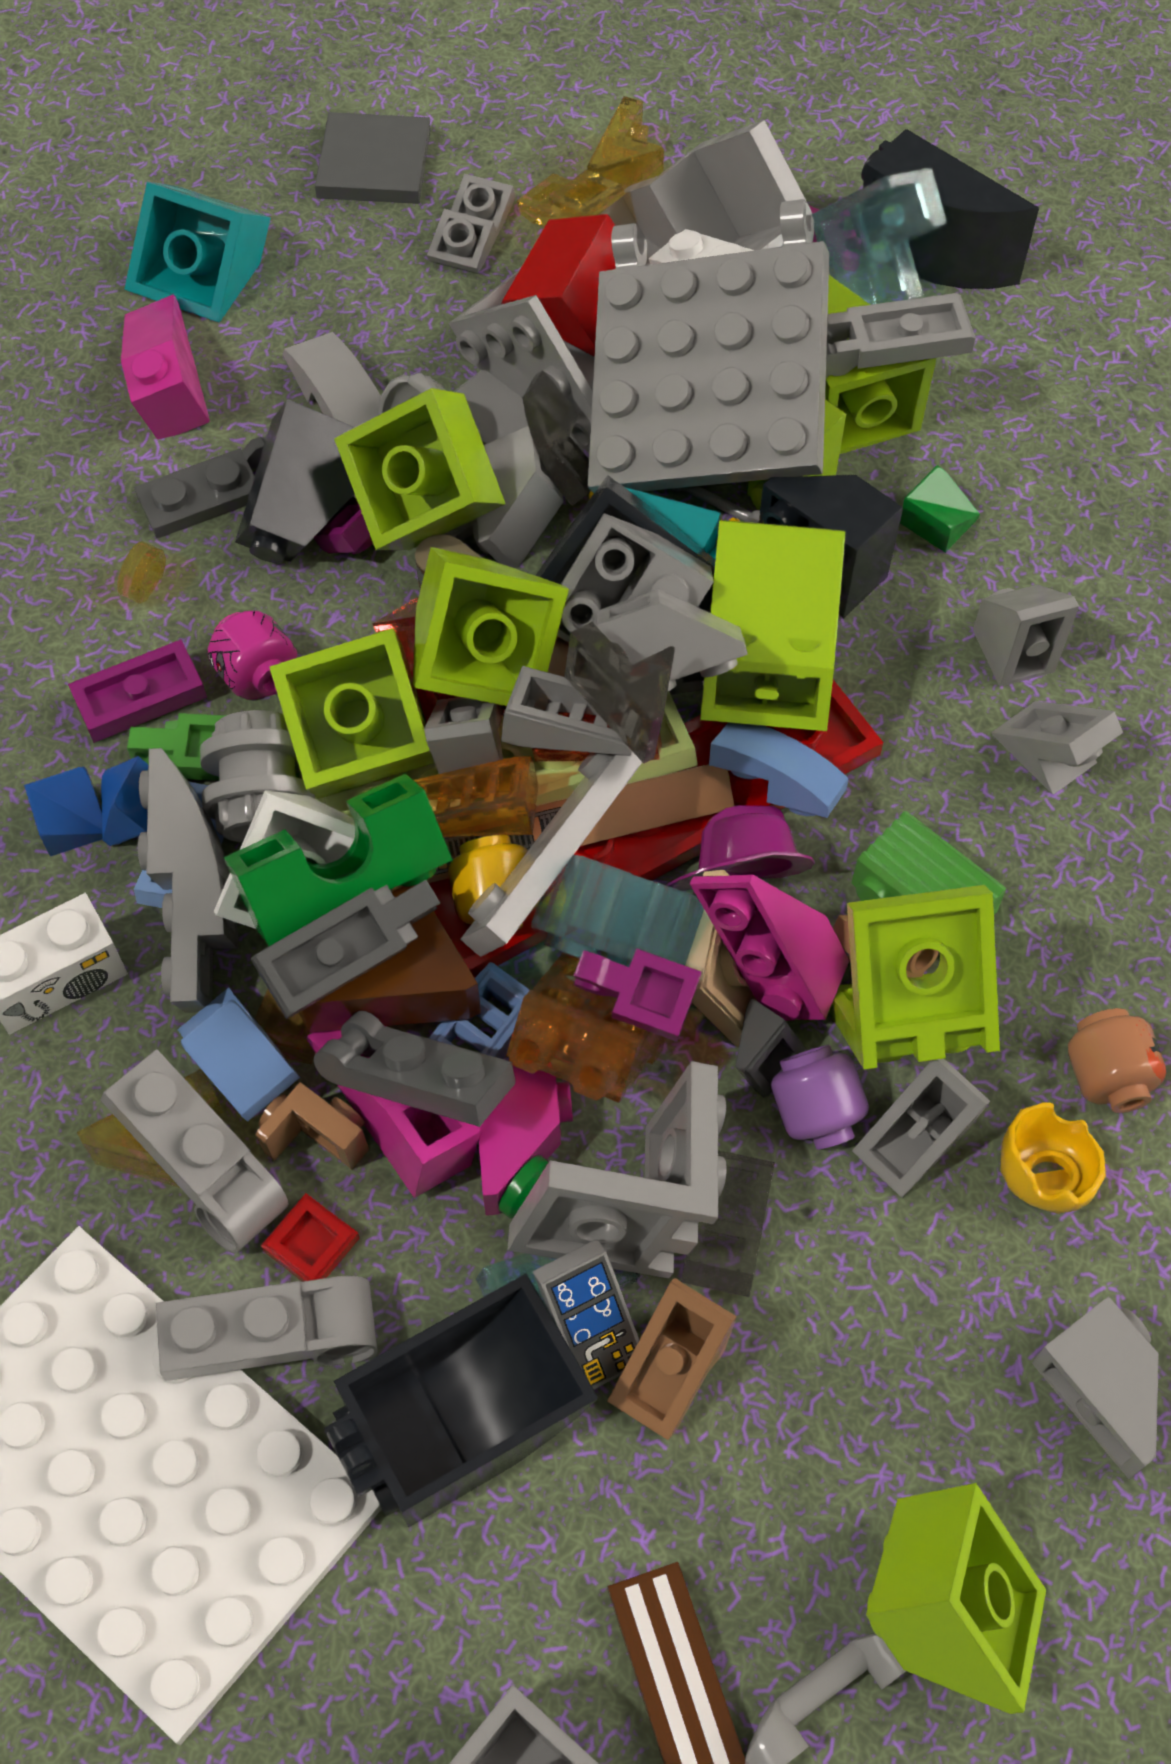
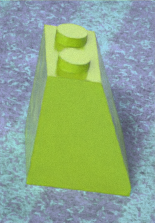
(877, 399)

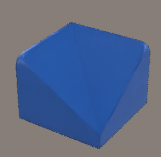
(121, 803)
(66, 810)

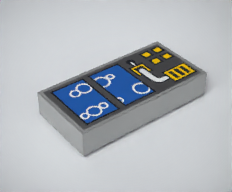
(589, 1311)

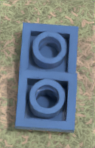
(795, 773)

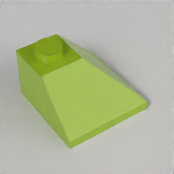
(482, 625)

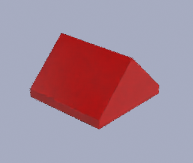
(565, 275)

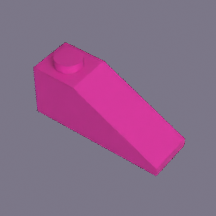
(162, 369)

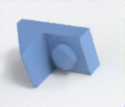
(237, 1054)

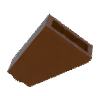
(413, 987)

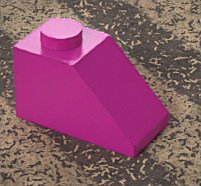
(519, 1129)

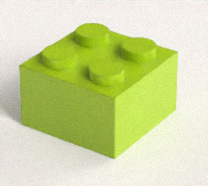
(419, 470)
(352, 713)

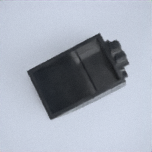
(985, 225)
(458, 1403)

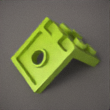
(928, 1015)

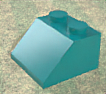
(194, 249)

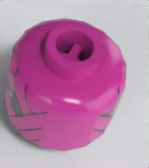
(244, 650)

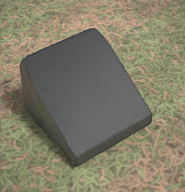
(762, 1045)

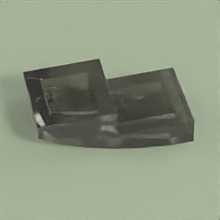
(550, 424)
(730, 1246)

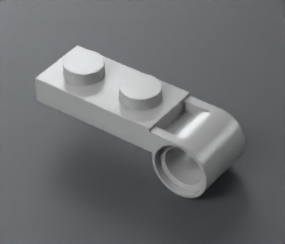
(197, 1150)
(267, 1327)

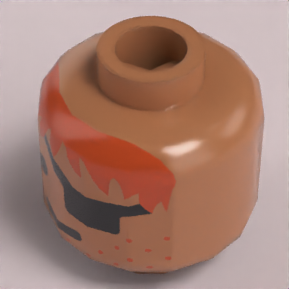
(1116, 1060)

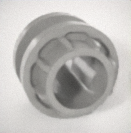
(249, 755)

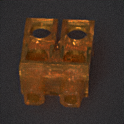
(577, 1038)

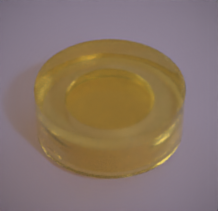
(141, 572)

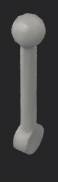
(721, 503)

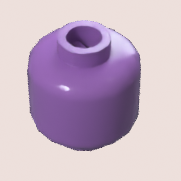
(819, 1096)

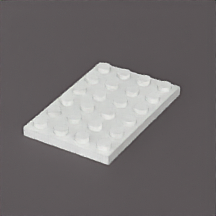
(148, 1510)

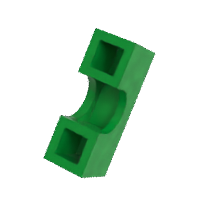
(392, 846)

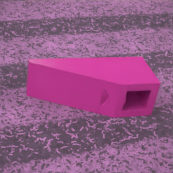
(777, 944)
(416, 1142)

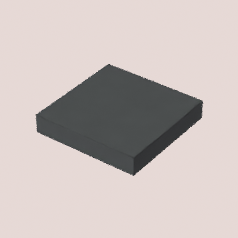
(373, 158)

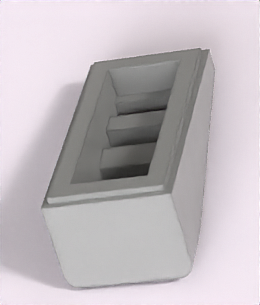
(534, 720)

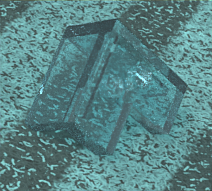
(871, 235)

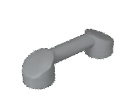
(776, 1735)

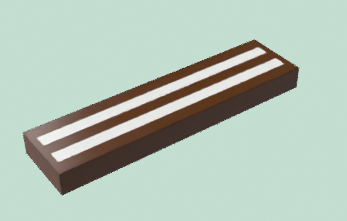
(674, 1669)

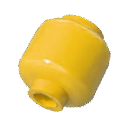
(478, 867)

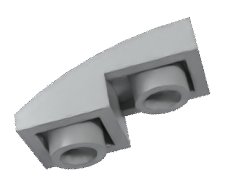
(472, 224)
(334, 378)

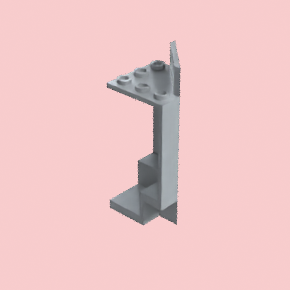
(718, 189)

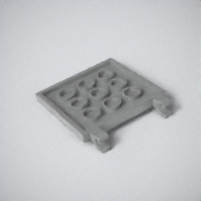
(711, 363)

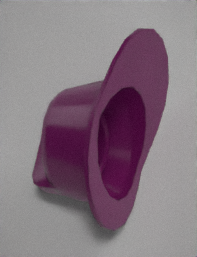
(748, 843)

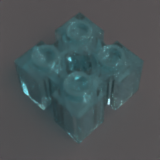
(616, 912)

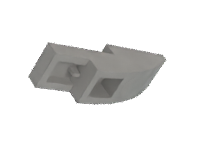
(184, 856)

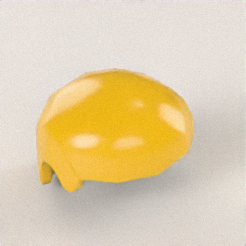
(1041, 1137)

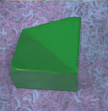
(938, 510)

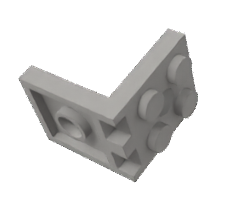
(630, 1215)

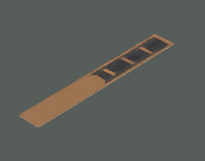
(635, 809)

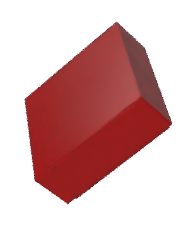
(310, 1240)

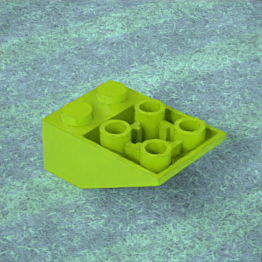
(786, 599)

